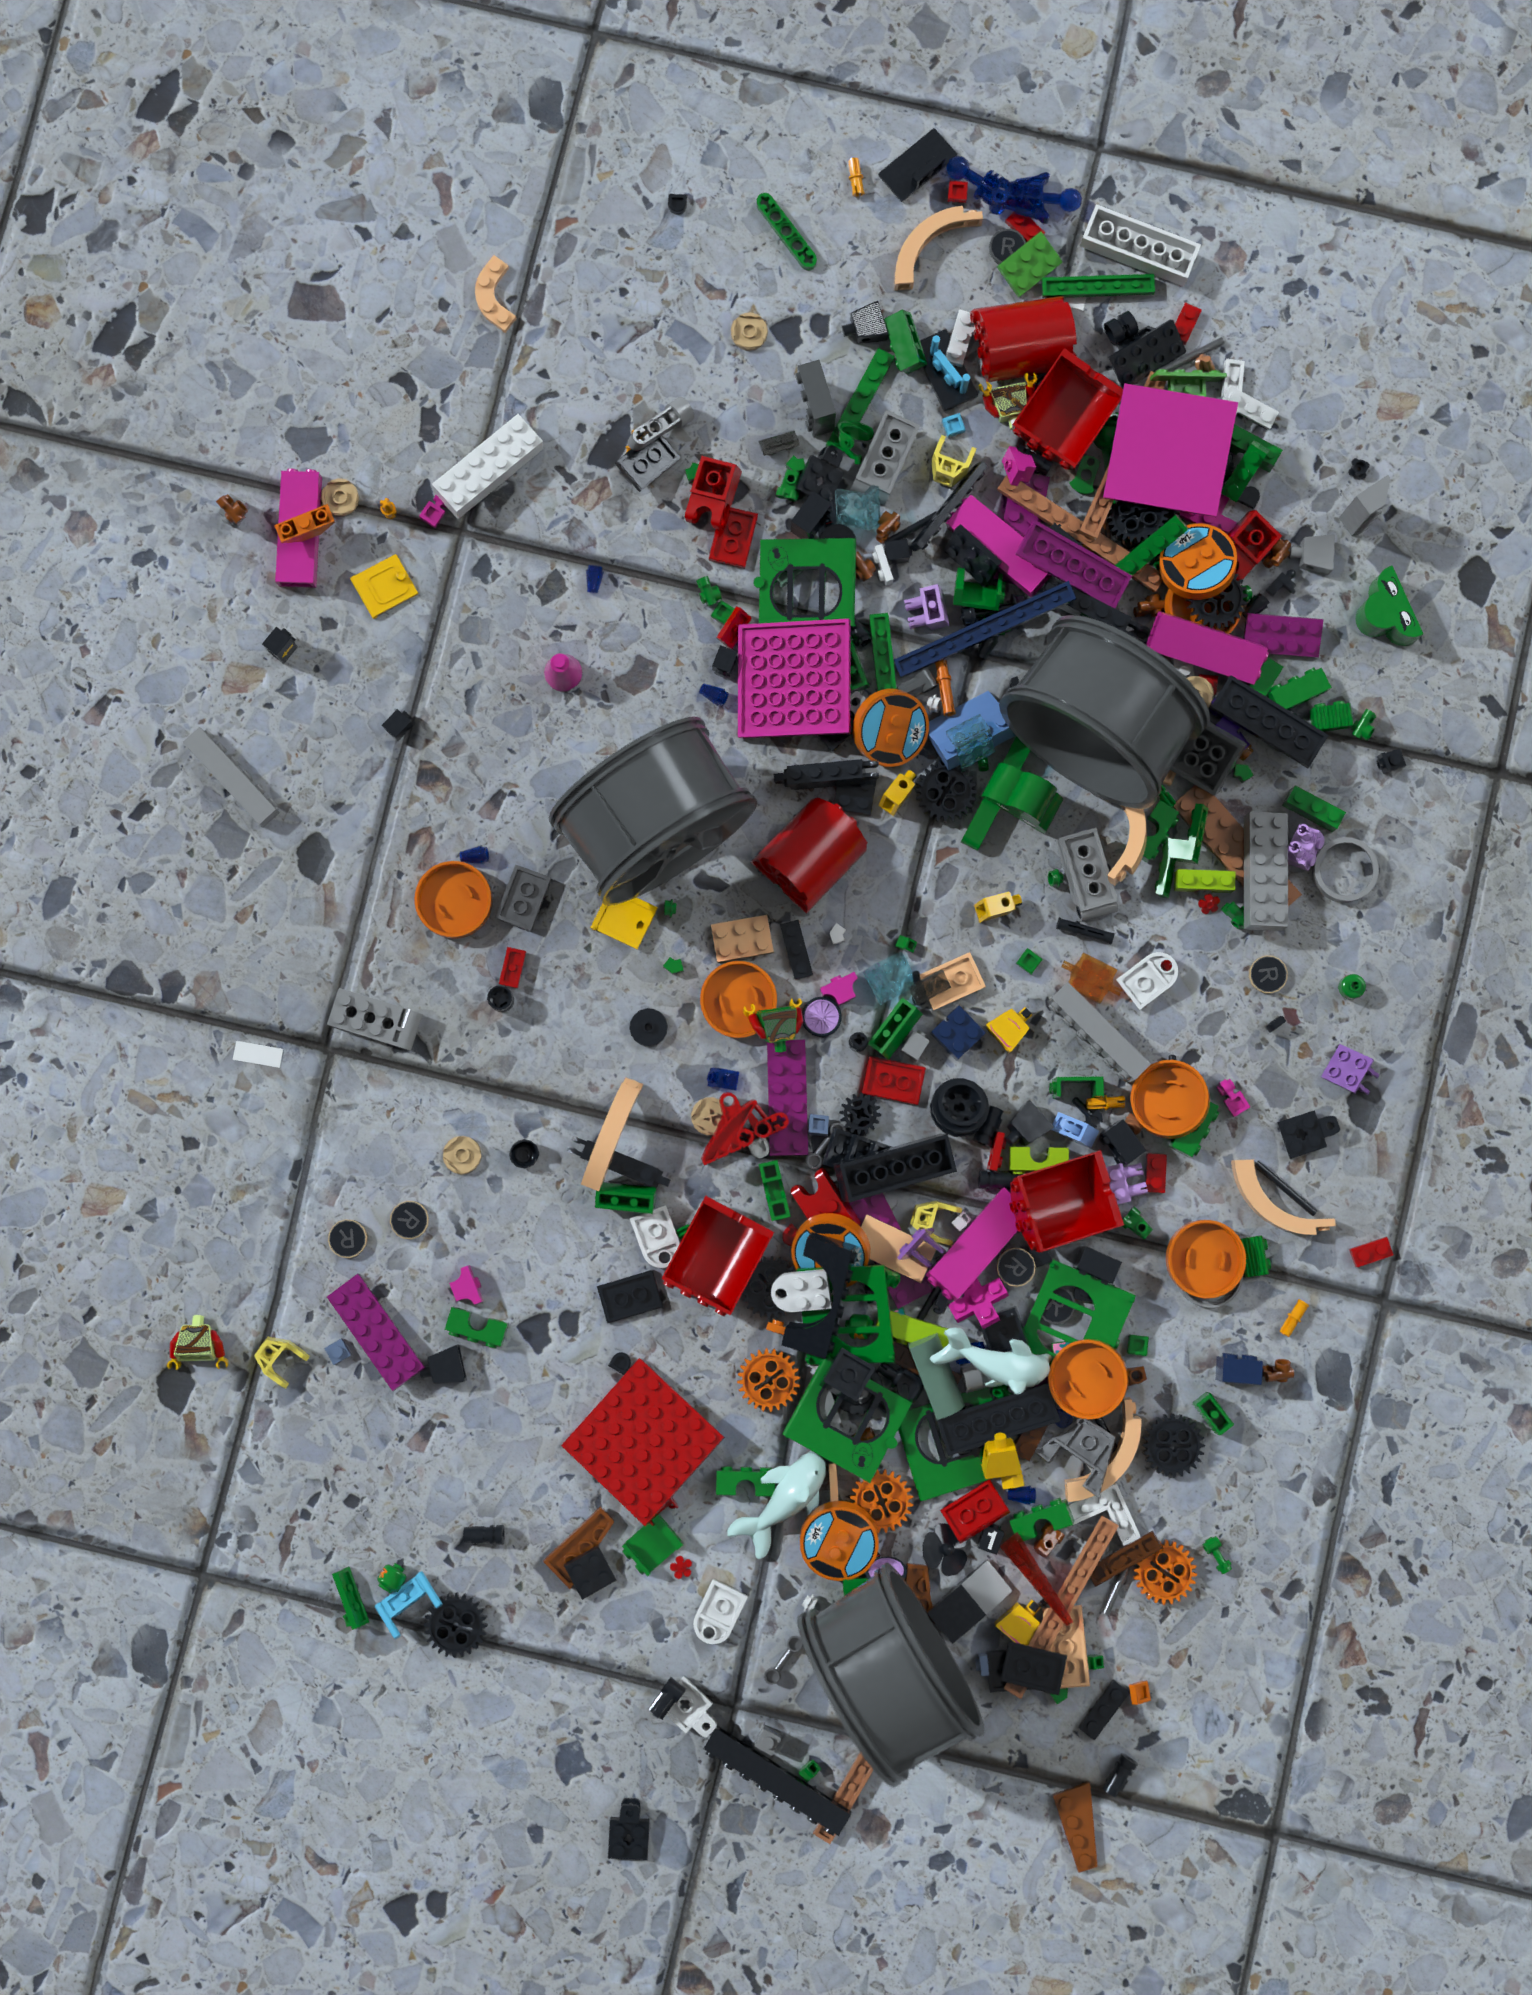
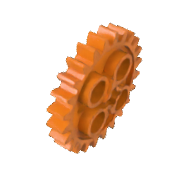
(779, 1394)
(897, 1494)
(1155, 1586)

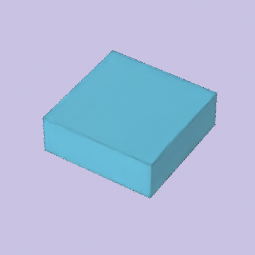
(953, 425)

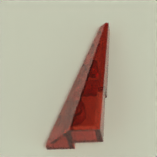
(1022, 1558)

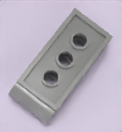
(874, 458)
(1087, 904)
(400, 1035)

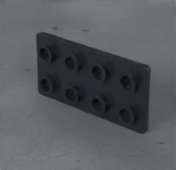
(917, 165)
(1146, 352)

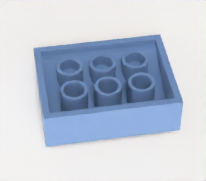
(984, 705)

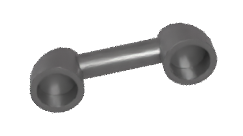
(814, 1159)
(773, 1675)

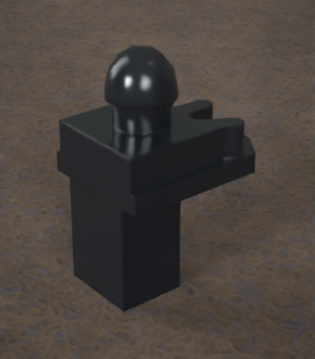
(1283, 580)

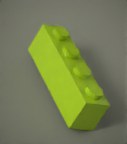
(910, 1329)

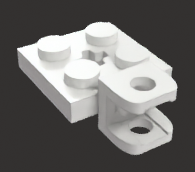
(696, 1714)

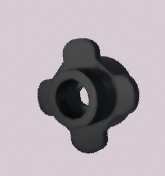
(1363, 465)

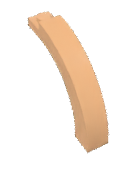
(923, 234)
(1135, 846)
(611, 1133)
(1252, 1193)
(1119, 1459)

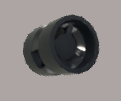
(1119, 328)
(500, 998)

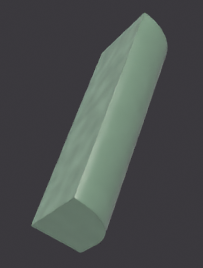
(936, 1378)

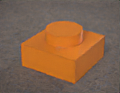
(776, 1326)
(1139, 1692)

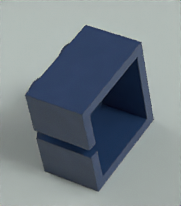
(958, 1033)
(1239, 1370)

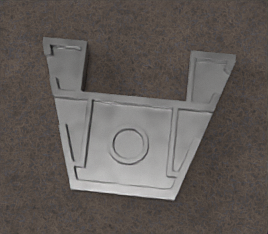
(1088, 1444)

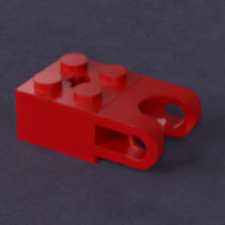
(712, 496)
(1248, 551)
(825, 1200)

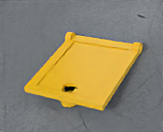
(380, 586)
(622, 919)

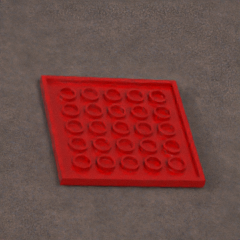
(642, 1441)

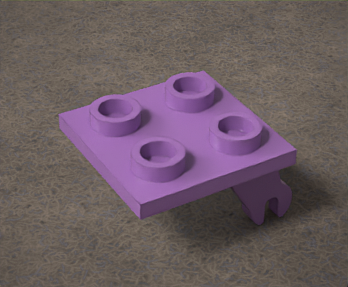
(1348, 1069)
(918, 1237)

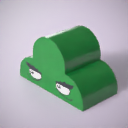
(1388, 611)
(1024, 796)

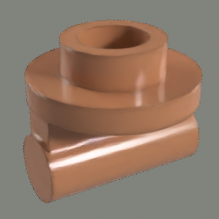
(1204, 363)
(1133, 1123)

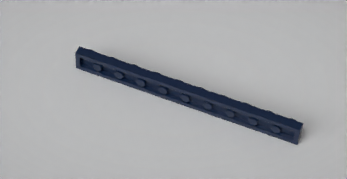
(985, 629)

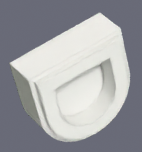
(759, 1148)

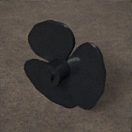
(944, 1544)

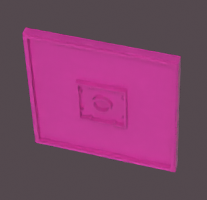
(1170, 450)

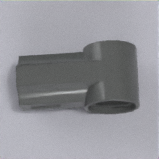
(920, 683)

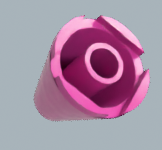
(563, 672)

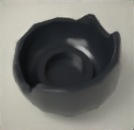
(524, 1153)

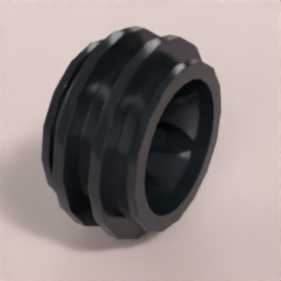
(952, 1122)

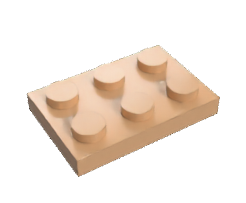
(742, 938)
(962, 977)

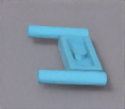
(941, 363)
(404, 1598)

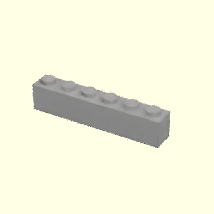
(231, 777)

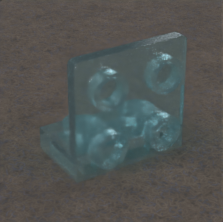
(858, 508)
(971, 740)
(889, 977)

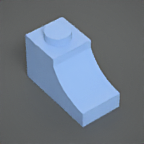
(1075, 1130)

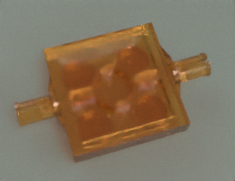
(1092, 977)

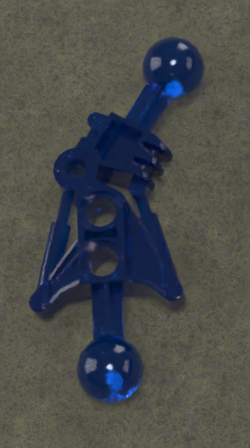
(1022, 196)

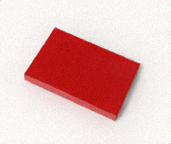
(733, 543)
(893, 1080)
(975, 1511)

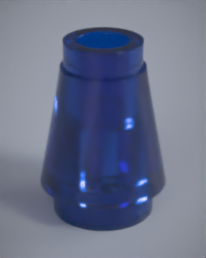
(593, 578)
(714, 694)
(475, 855)
(1023, 1494)

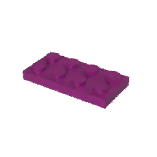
(1285, 634)

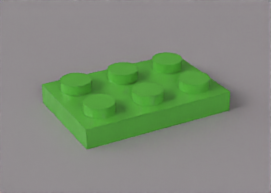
(1029, 264)

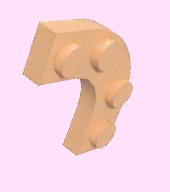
(485, 294)

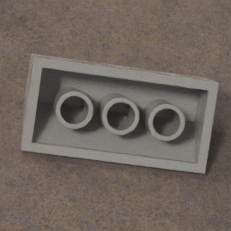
(1365, 507)

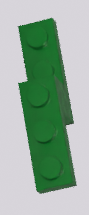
(1181, 850)

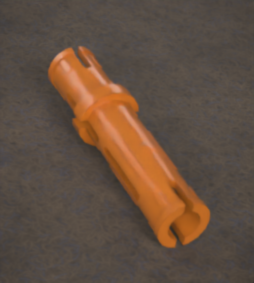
(943, 679)

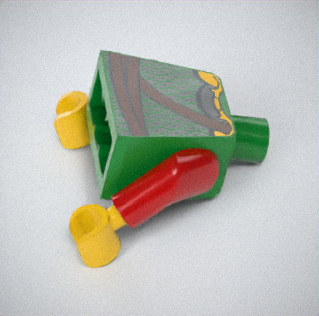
(776, 1024)

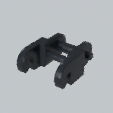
(941, 1302)

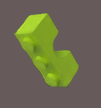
(1212, 880)
(1021, 1160)

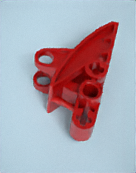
(731, 1125)

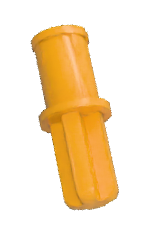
(856, 177)
(388, 508)
(1105, 1102)
(1294, 1317)

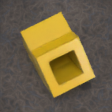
(1012, 1481)

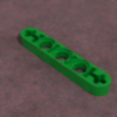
(784, 222)

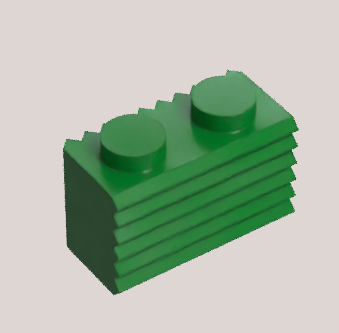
(1331, 717)
(1256, 1259)
(1213, 1413)

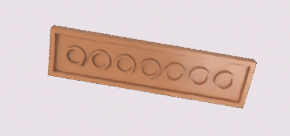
(1221, 833)

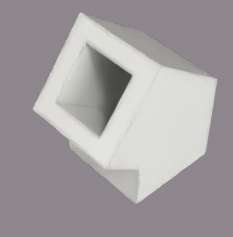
(836, 934)
(961, 1221)

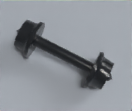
(969, 615)

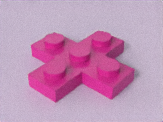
(1220, 521)
(979, 1301)

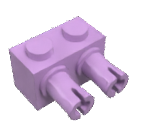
(934, 607)
(1304, 847)
(1118, 1175)

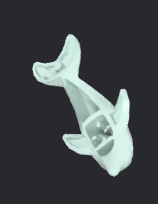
(1014, 1369)
(796, 1489)

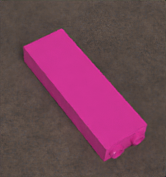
(1001, 541)
(298, 560)
(1207, 647)
(974, 1247)

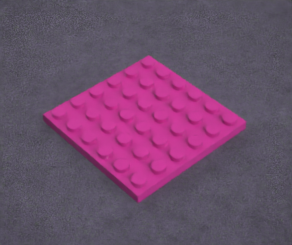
(794, 678)

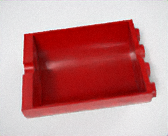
(1022, 337)
(1067, 410)
(812, 852)
(1064, 1202)
(717, 1256)

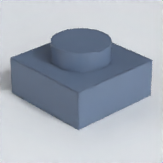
(818, 1125)
(337, 1351)
(981, 1664)

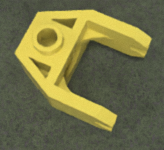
(957, 469)
(929, 1210)
(266, 1359)

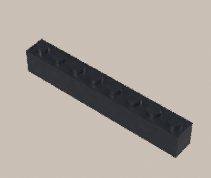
(778, 1781)

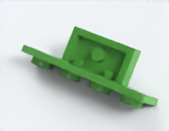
(1188, 382)

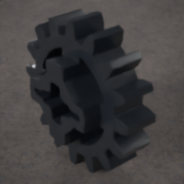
(849, 1108)

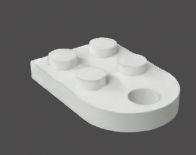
(1147, 979)
(655, 1235)
(804, 1291)
(719, 1611)

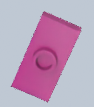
(1018, 466)
(840, 988)
(467, 1286)

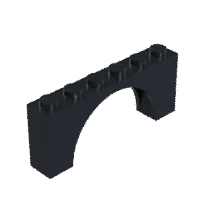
(836, 1259)

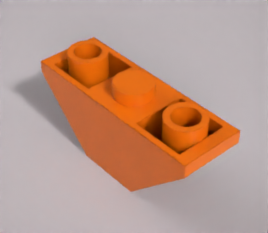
(305, 525)

